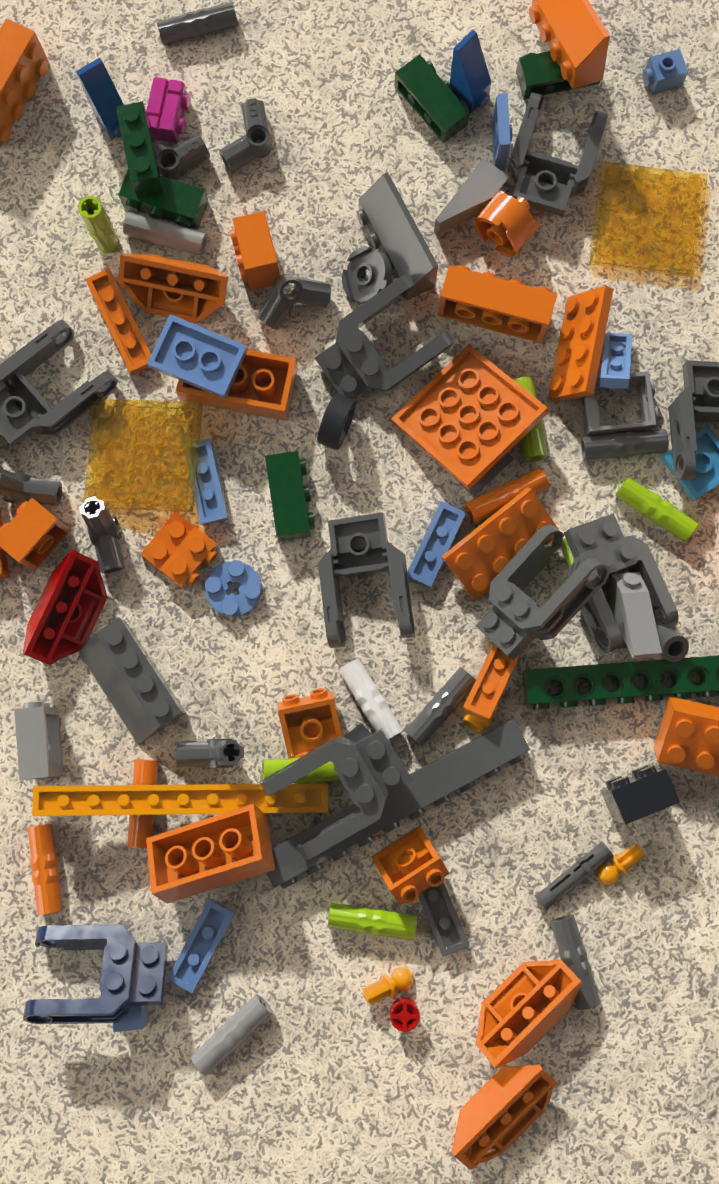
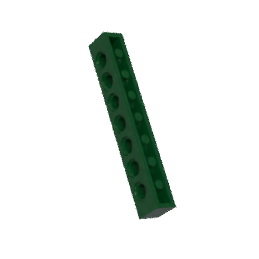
(536, 681)

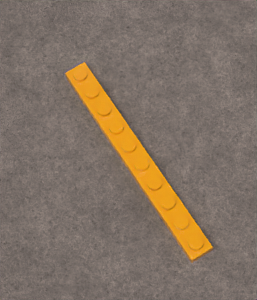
(175, 799)

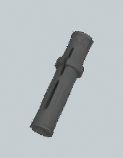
(574, 875)

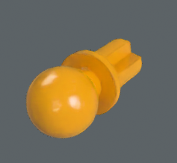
(609, 872)
(400, 979)

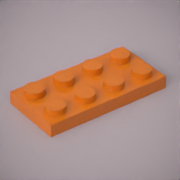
(580, 344)
(495, 542)

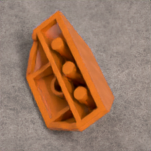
(172, 286)
(525, 1009)
(501, 1113)

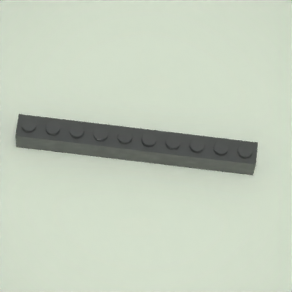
(428, 785)

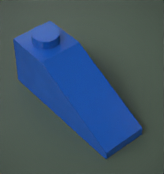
(470, 73)
(101, 96)

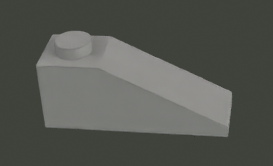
(472, 196)
(634, 614)

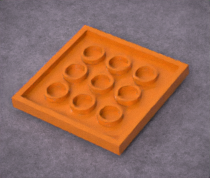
(469, 416)

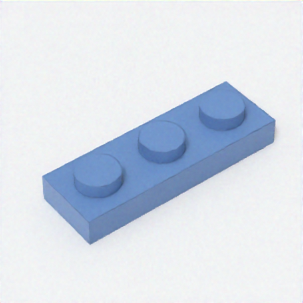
(616, 361)
(208, 486)
(435, 544)
(201, 945)

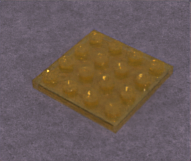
(648, 219)
(144, 454)

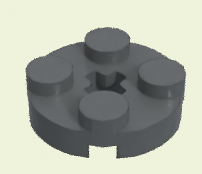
(379, 278)

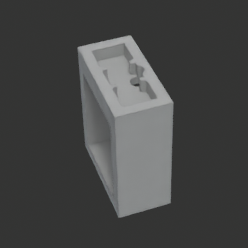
(648, 412)
(38, 741)

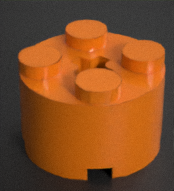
(506, 223)

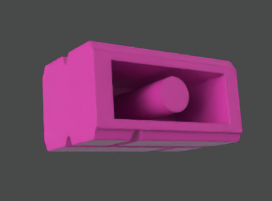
(167, 108)

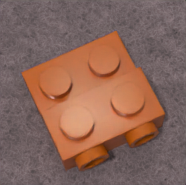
(180, 551)
(308, 721)
(410, 866)

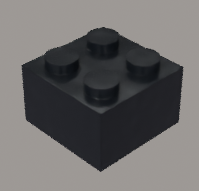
(639, 795)

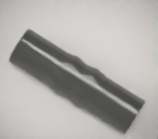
(197, 23)
(624, 444)
(440, 706)
(575, 957)

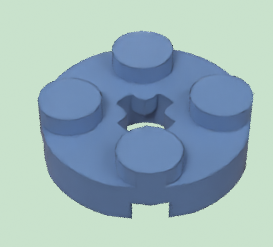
(234, 572)

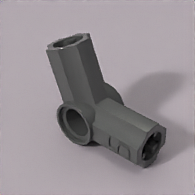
(256, 128)
(183, 156)
(304, 292)
(23, 487)
(103, 534)
(212, 753)

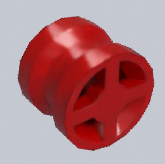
(405, 1020)

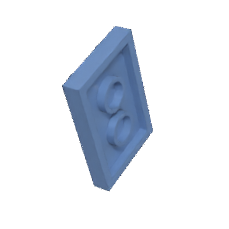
(197, 356)

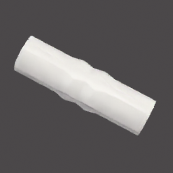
(369, 698)

